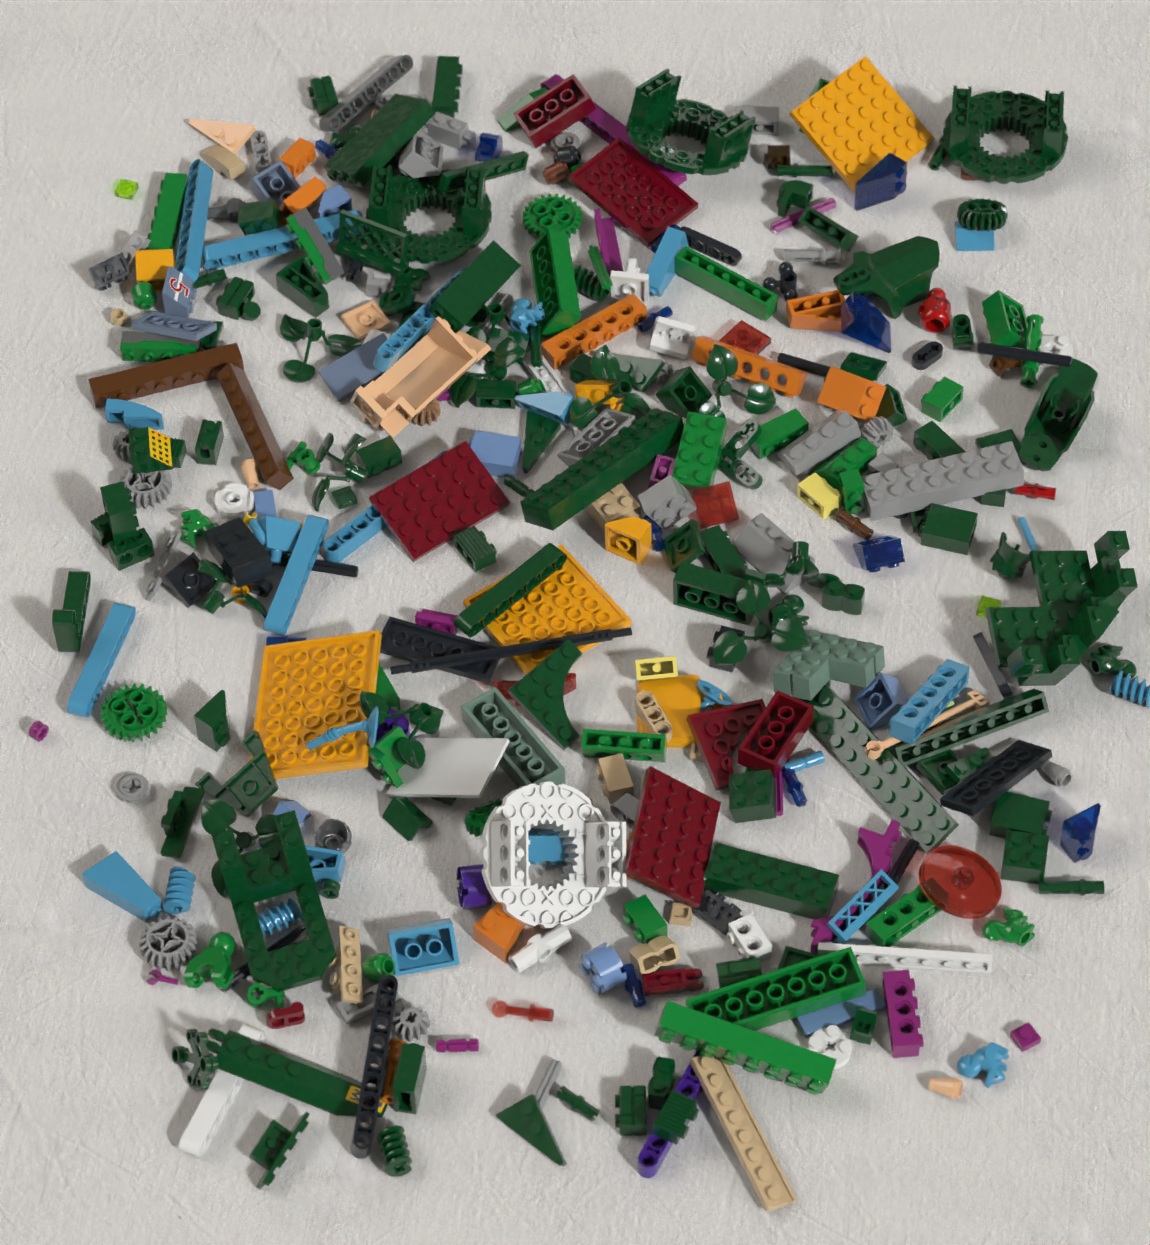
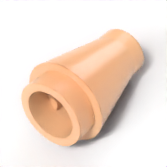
(251, 473)
(948, 1087)

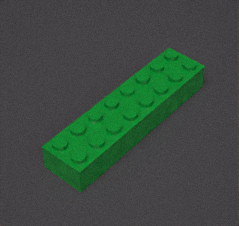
(785, 992)
(745, 1048)

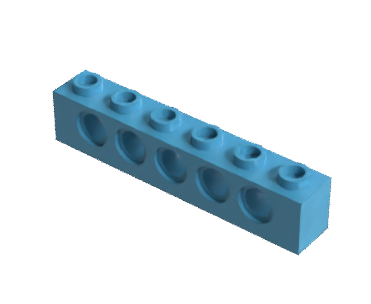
(929, 701)

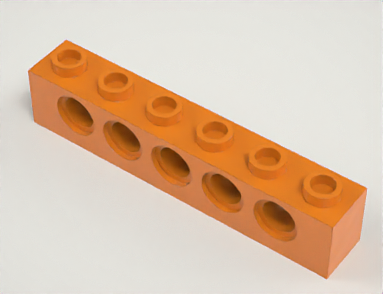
(593, 331)
(794, 377)

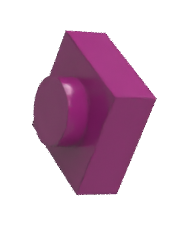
(1025, 1037)

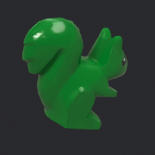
(194, 525)
(1012, 931)

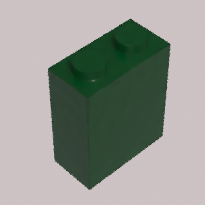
(948, 528)
(1020, 814)
(409, 1078)

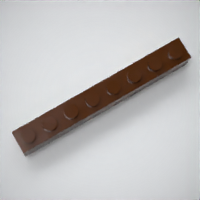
(164, 375)
(254, 426)

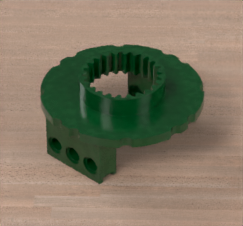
(659, 114)
(1035, 119)
(397, 196)

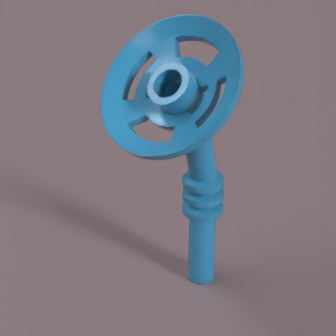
(711, 696)
(368, 726)

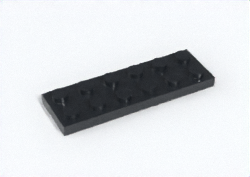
(418, 642)
(995, 777)

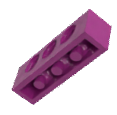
(902, 1043)

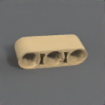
(646, 711)

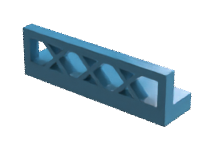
(865, 914)

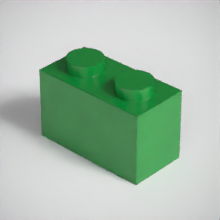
(942, 399)
(852, 491)
(644, 919)

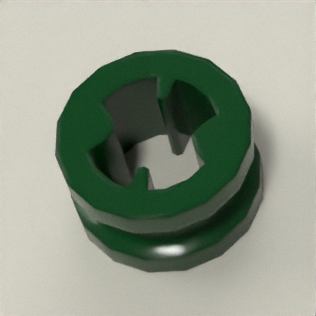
(330, 889)

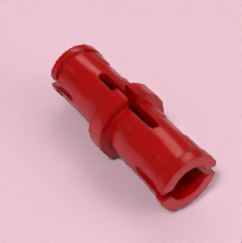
(1036, 491)

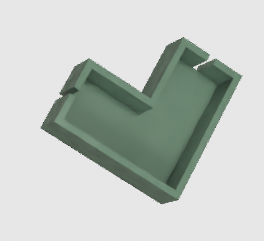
(828, 659)

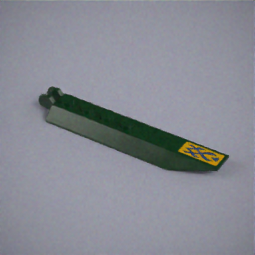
(287, 1074)

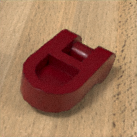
(286, 1017)

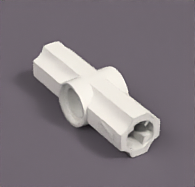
(540, 948)

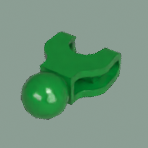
(212, 963)

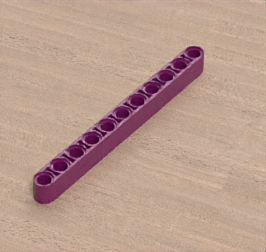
(610, 129)

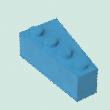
(325, 863)

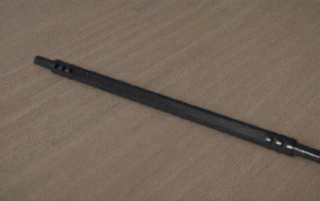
(509, 651)

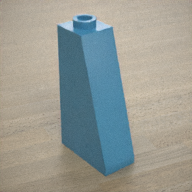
(663, 263)
(122, 886)

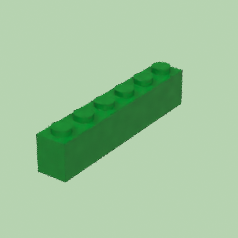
(168, 212)
(726, 283)

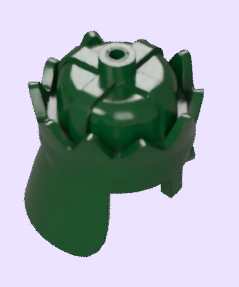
(1008, 560)

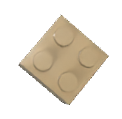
(613, 506)

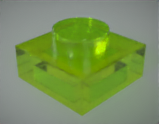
(126, 189)
(986, 602)

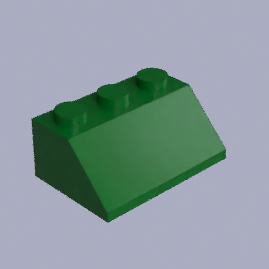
(1005, 320)
(853, 456)

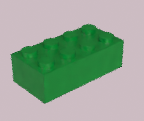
(699, 450)

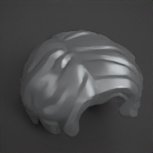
(333, 835)

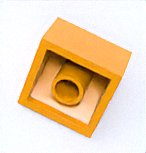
(629, 538)

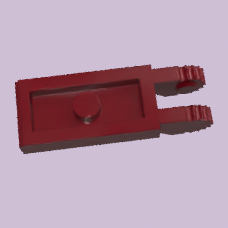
(671, 981)

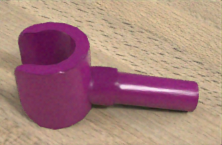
(159, 977)

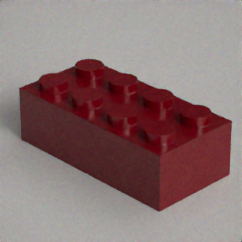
(554, 111)
(776, 734)

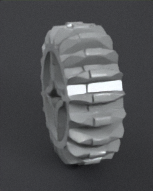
(147, 487)
(173, 949)

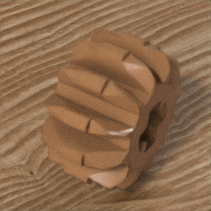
(429, 414)

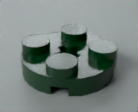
(397, 300)

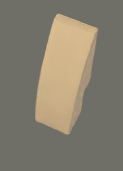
(224, 161)

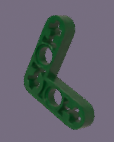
(735, 454)

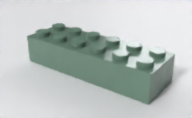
(526, 756)

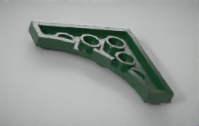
(542, 694)

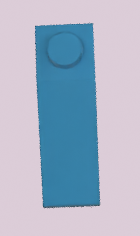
(549, 404)

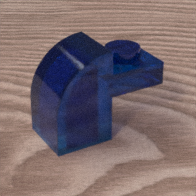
(489, 147)

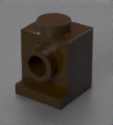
(777, 155)

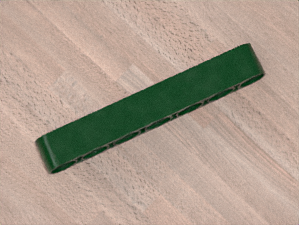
(510, 590)

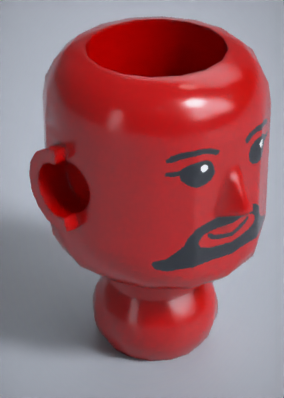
(935, 311)

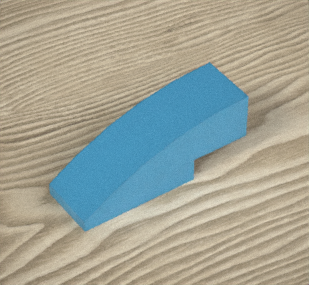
(133, 415)

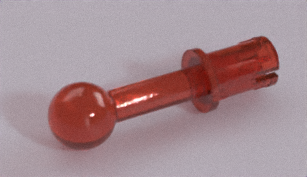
(533, 1013)

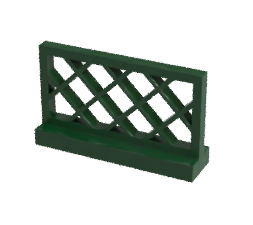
(371, 254)

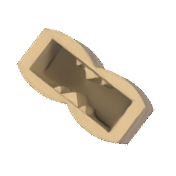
(657, 953)

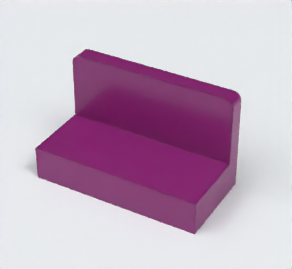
(437, 620)

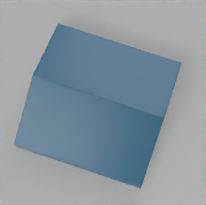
(973, 240)

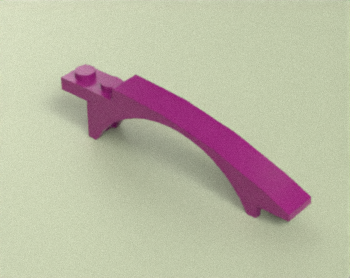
(878, 851)

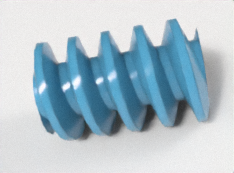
(1131, 688)
(179, 891)
(279, 916)

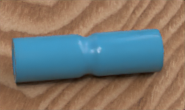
(805, 762)

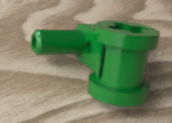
(304, 458)
(266, 994)

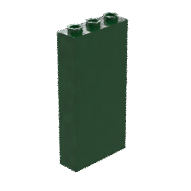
(379, 140)

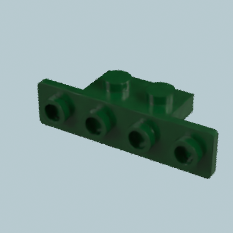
(179, 820)
(273, 1145)

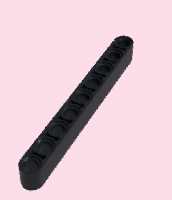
(374, 1074)

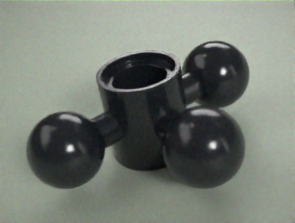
(787, 282)

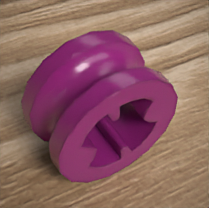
(38, 731)

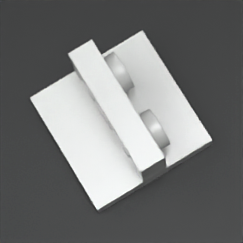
(630, 282)
(671, 337)

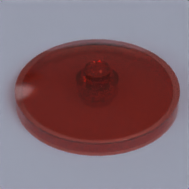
(960, 882)

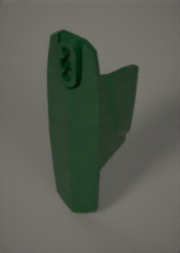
(1058, 415)

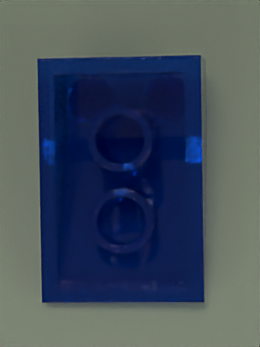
(881, 183)
(865, 322)

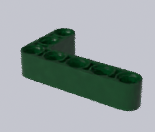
(69, 621)

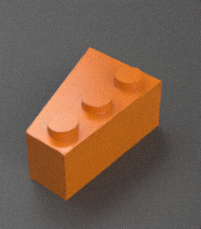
(816, 311)
(497, 932)

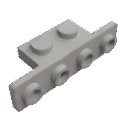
(169, 560)

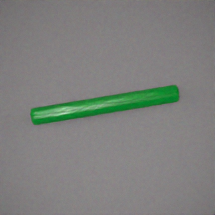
(600, 267)

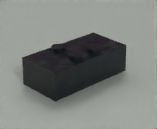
(238, 552)

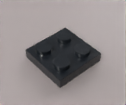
(188, 582)

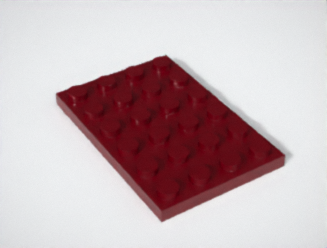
(633, 191)
(439, 501)
(672, 837)

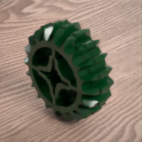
(982, 214)

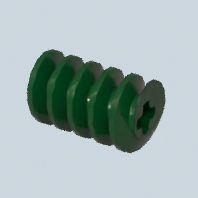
(589, 284)
(394, 1151)

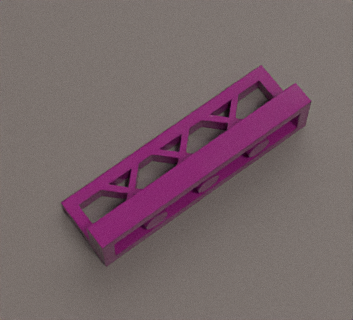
(607, 242)

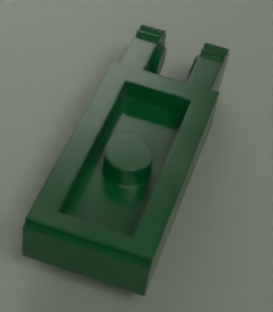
(968, 765)

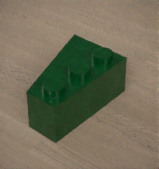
(303, 287)

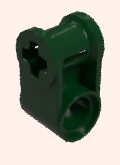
(962, 332)

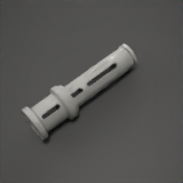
(823, 256)

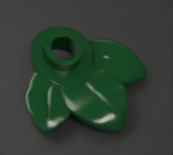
(413, 278)

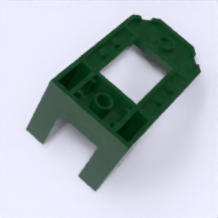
(267, 875)

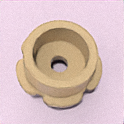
(118, 317)

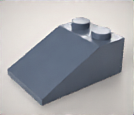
(273, 183)

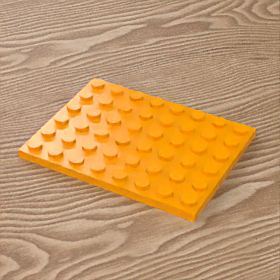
(310, 690)

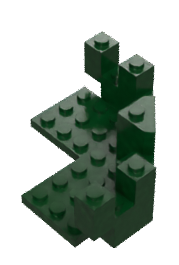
(1073, 613)

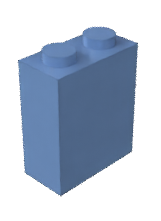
(497, 452)

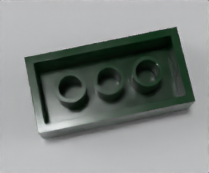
(709, 592)

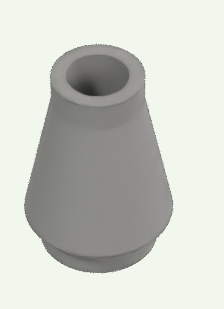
(1058, 774)

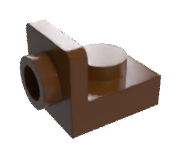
(1000, 364)

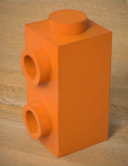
(298, 156)

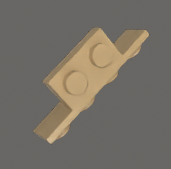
(346, 967)

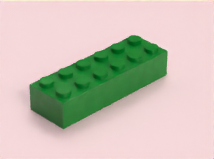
(555, 282)

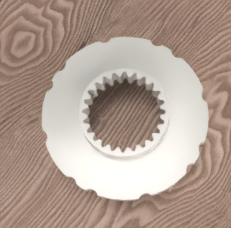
(594, 853)

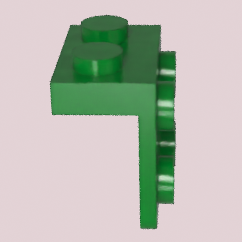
(386, 758)

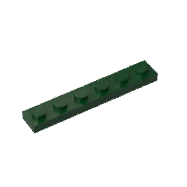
(493, 169)

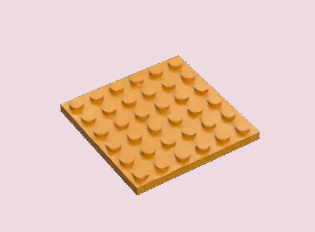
(860, 122)
(558, 607)

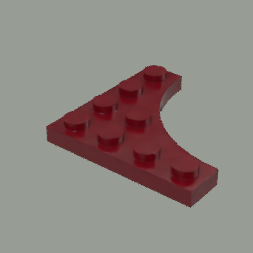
(717, 735)

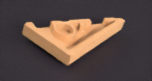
(224, 133)

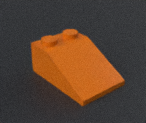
(851, 393)

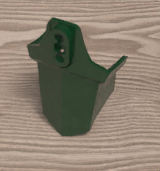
(896, 273)

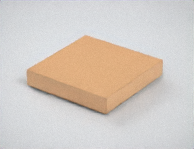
(366, 318)

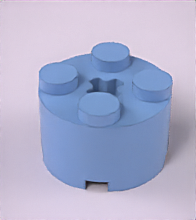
(602, 968)

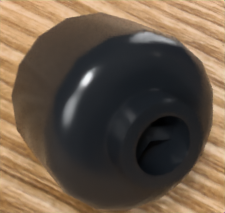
(569, 155)

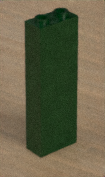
(474, 286)

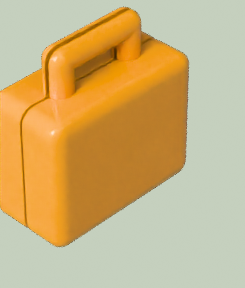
(677, 699)

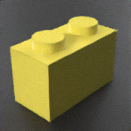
(819, 495)
(656, 668)

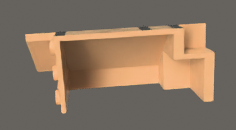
(418, 378)

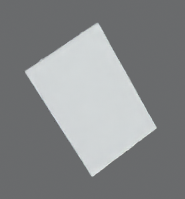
(452, 768)

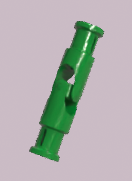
(1033, 339)

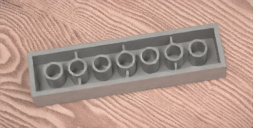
(942, 480)

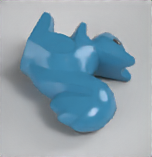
(523, 315)
(985, 1059)

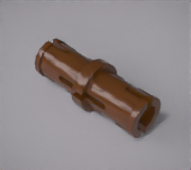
(854, 524)

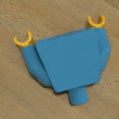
(274, 534)

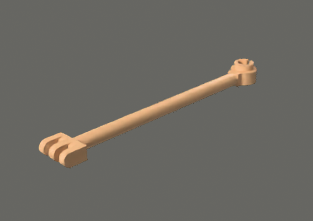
(875, 748)

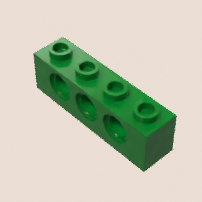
(631, 744)
(901, 924)

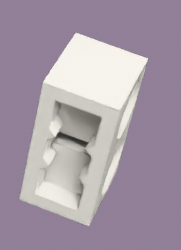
(752, 939)

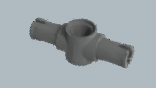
(228, 211)

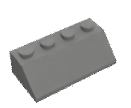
(421, 156)
(603, 427)
(819, 443)
(768, 550)

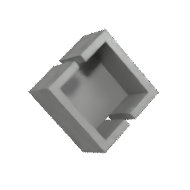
(667, 502)

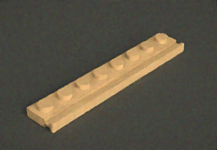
(743, 1132)

